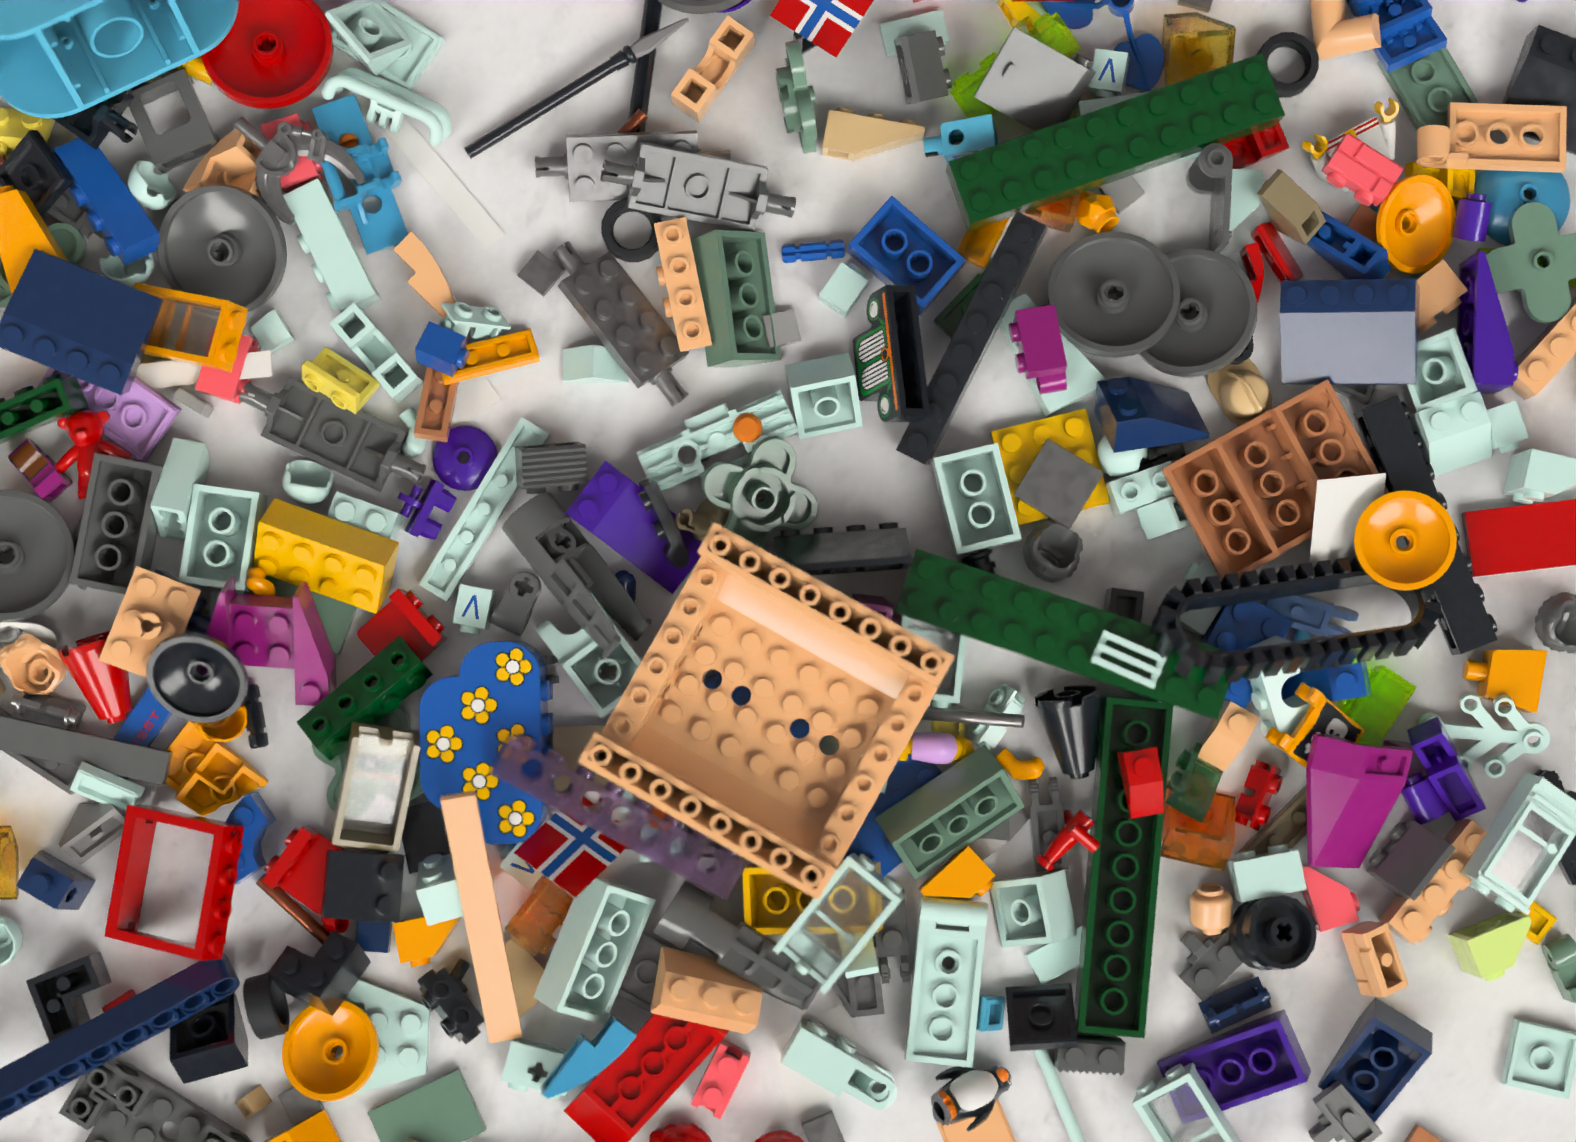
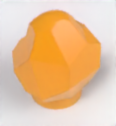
(1097, 212)

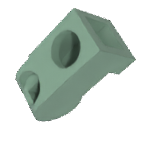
(1562, 963)

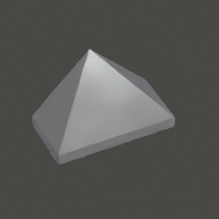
(91, 830)
(999, 835)

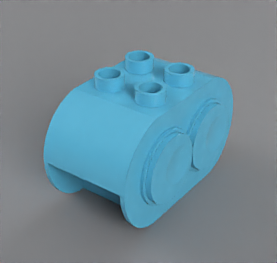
(82, 52)

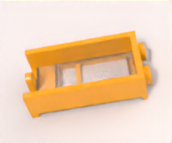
(195, 328)

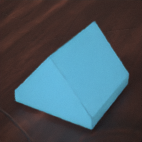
(990, 1013)

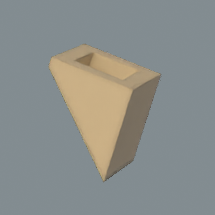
(253, 1102)

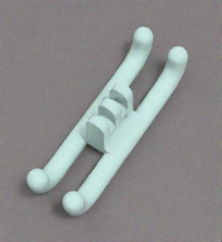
(391, 102)

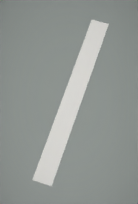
(434, 170)
(180, 373)

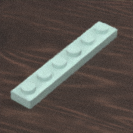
(480, 515)

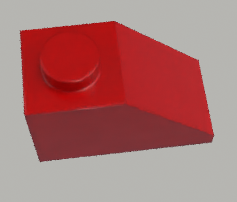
(1142, 781)

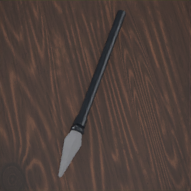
(616, 62)

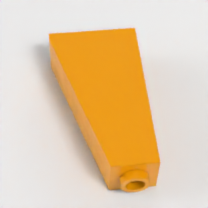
(21, 233)

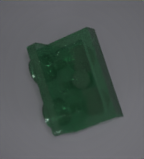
(1193, 784)

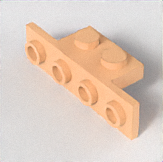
(682, 283)

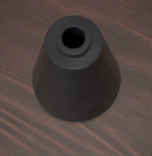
(1072, 726)

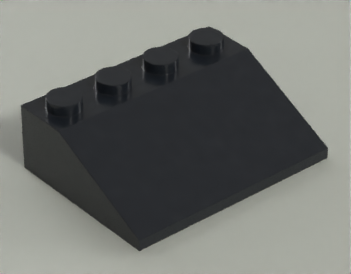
(1546, 77)
(845, 551)

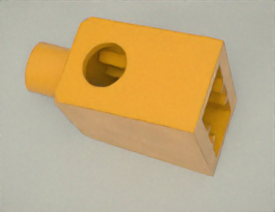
(1509, 673)

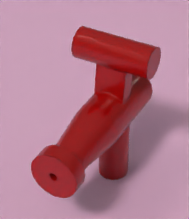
(1073, 832)

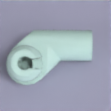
(412, 446)

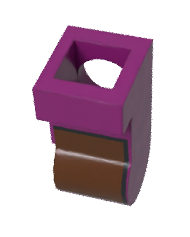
(39, 470)

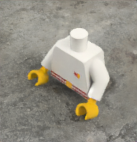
(1376, 133)

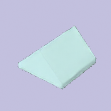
(369, 33)

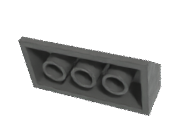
(116, 523)

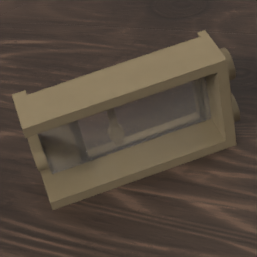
(375, 787)

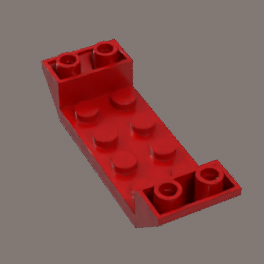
(642, 1077)

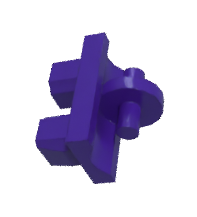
(433, 496)

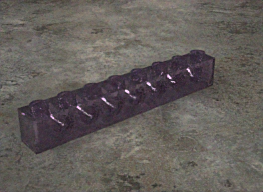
(718, 878)

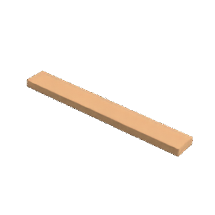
(481, 916)

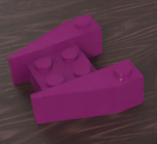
(278, 635)

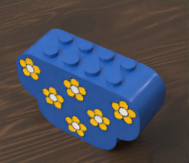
(467, 720)

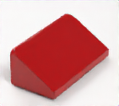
(1276, 253)

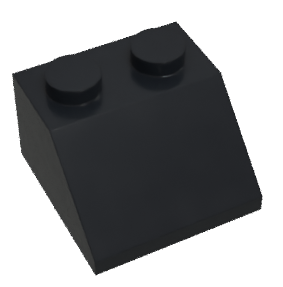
(363, 885)
(209, 1042)

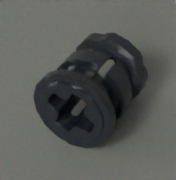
(981, 561)

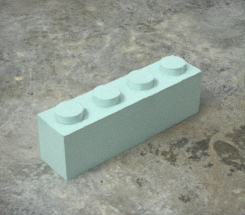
(331, 247)

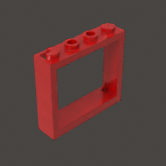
(132, 876)

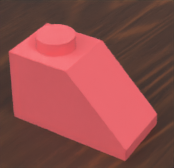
(1328, 901)

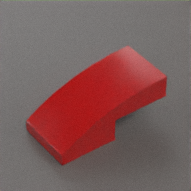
(1257, 146)

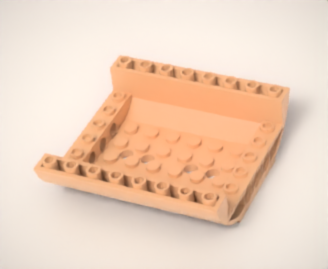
(738, 766)

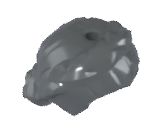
(1052, 551)
(1557, 622)

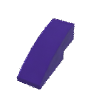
(1446, 769)

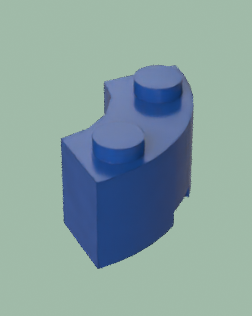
(256, 818)

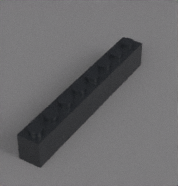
(974, 335)
(1398, 454)

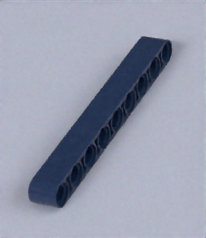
(114, 1032)

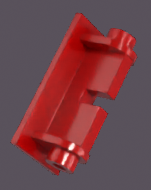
(1256, 807)

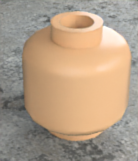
(1211, 908)

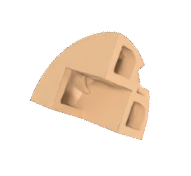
(228, 164)

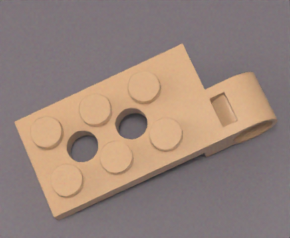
(1468, 142)

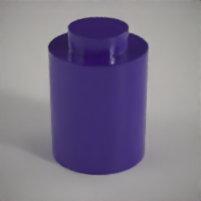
(1472, 217)
(1423, 799)

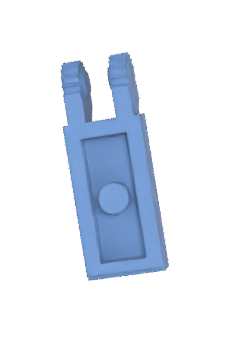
(1312, 614)

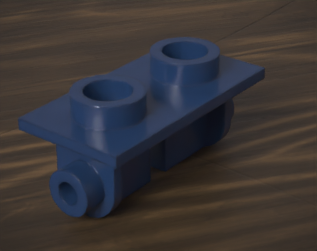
(1235, 1004)

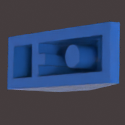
(1349, 251)
(1334, 682)

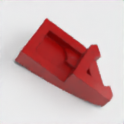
(1253, 266)

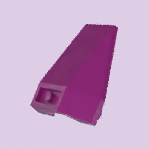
(1350, 796)

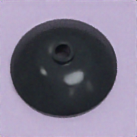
(187, 687)

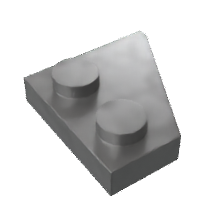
(861, 993)

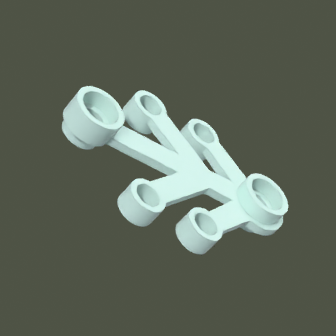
(1491, 733)

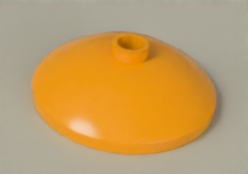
(1416, 223)
(1428, 533)
(312, 1047)

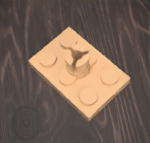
(149, 613)

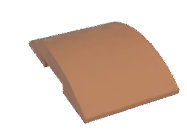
(1258, 483)

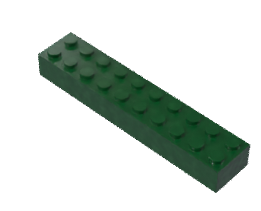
(1114, 142)
(1047, 629)
(1121, 877)

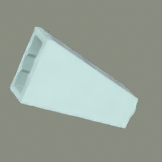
(1080, 372)

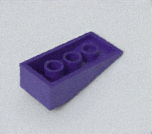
(1484, 329)
(615, 515)
(1247, 1061)

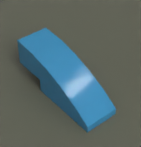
(588, 1057)

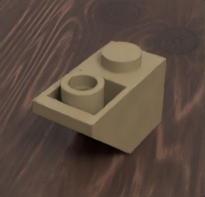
(1290, 208)

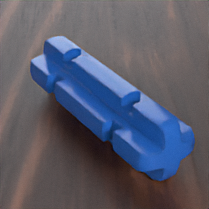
(813, 251)

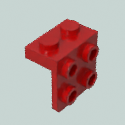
(404, 619)
(301, 867)

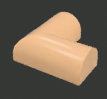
(1340, 36)

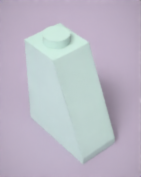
(184, 466)

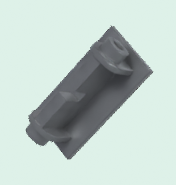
(48, 710)

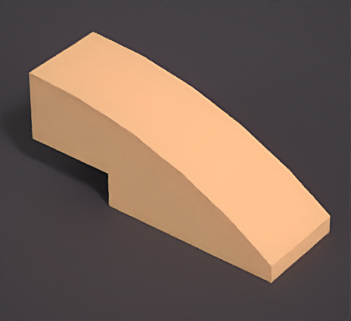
(428, 277)

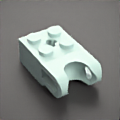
(584, 663)
(837, 1065)

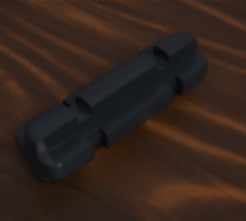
(255, 718)

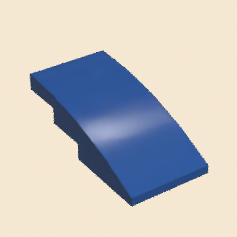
(1405, 30)

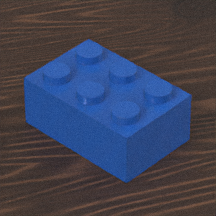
(906, 252)
(1239, 628)

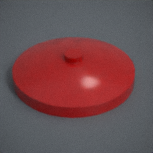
(272, 53)

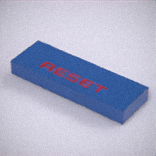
(144, 722)

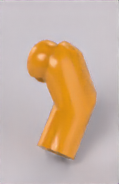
(258, 584)
(1020, 769)

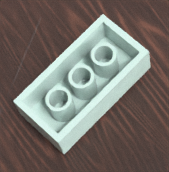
(594, 950)

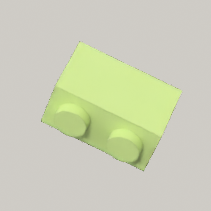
(1491, 944)

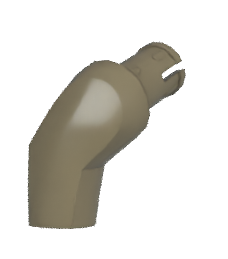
(702, 520)

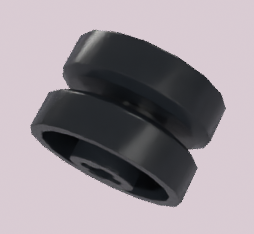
(1272, 933)

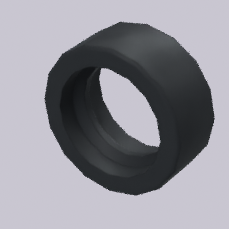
(1305, 49)
(620, 252)
(265, 1006)

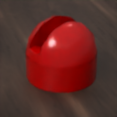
(336, 925)

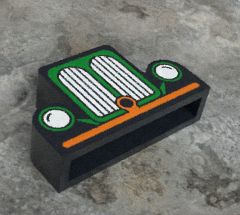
(891, 356)

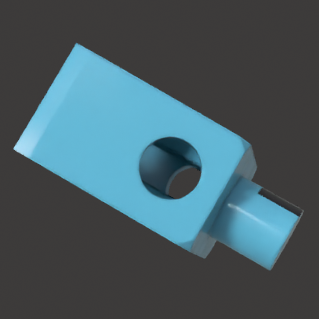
(975, 132)

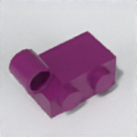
(1040, 347)

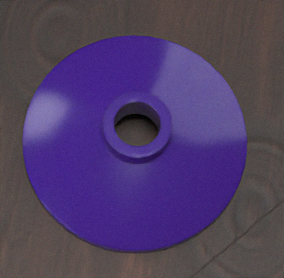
(468, 475)

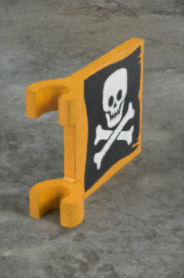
(1320, 719)

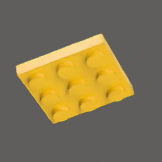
(1023, 442)

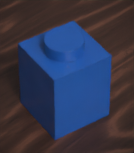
(441, 349)

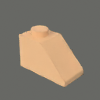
(1227, 735)

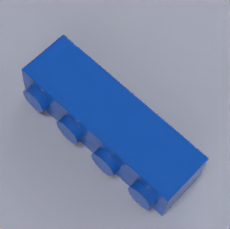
(108, 202)

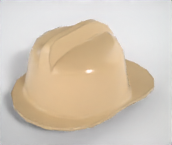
(1240, 391)

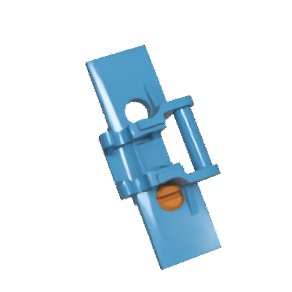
(347, 128)

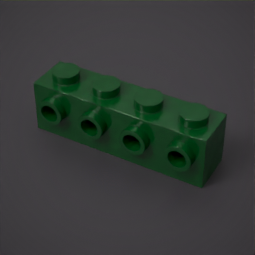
(39, 406)
(365, 697)

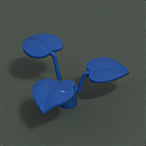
(1144, 52)

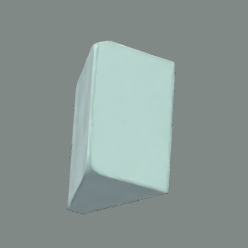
(272, 332)

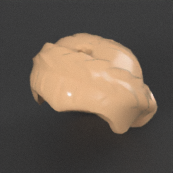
(27, 665)

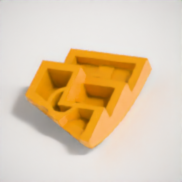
(208, 772)

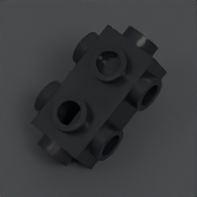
(447, 997)

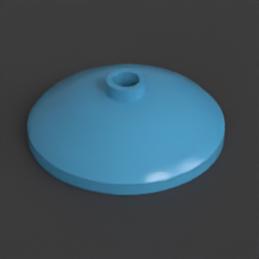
(1506, 193)

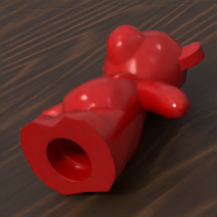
(86, 431)

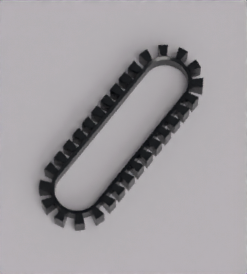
(1294, 654)

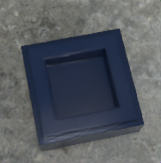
(374, 936)

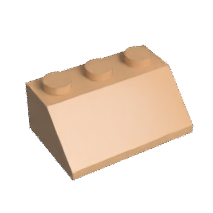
(704, 992)

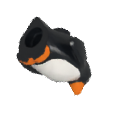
(969, 1094)

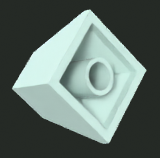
(1441, 372)

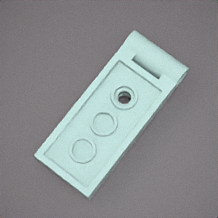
(943, 998)

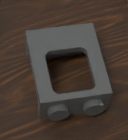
(183, 142)

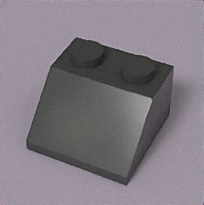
(922, 66)
(1409, 859)

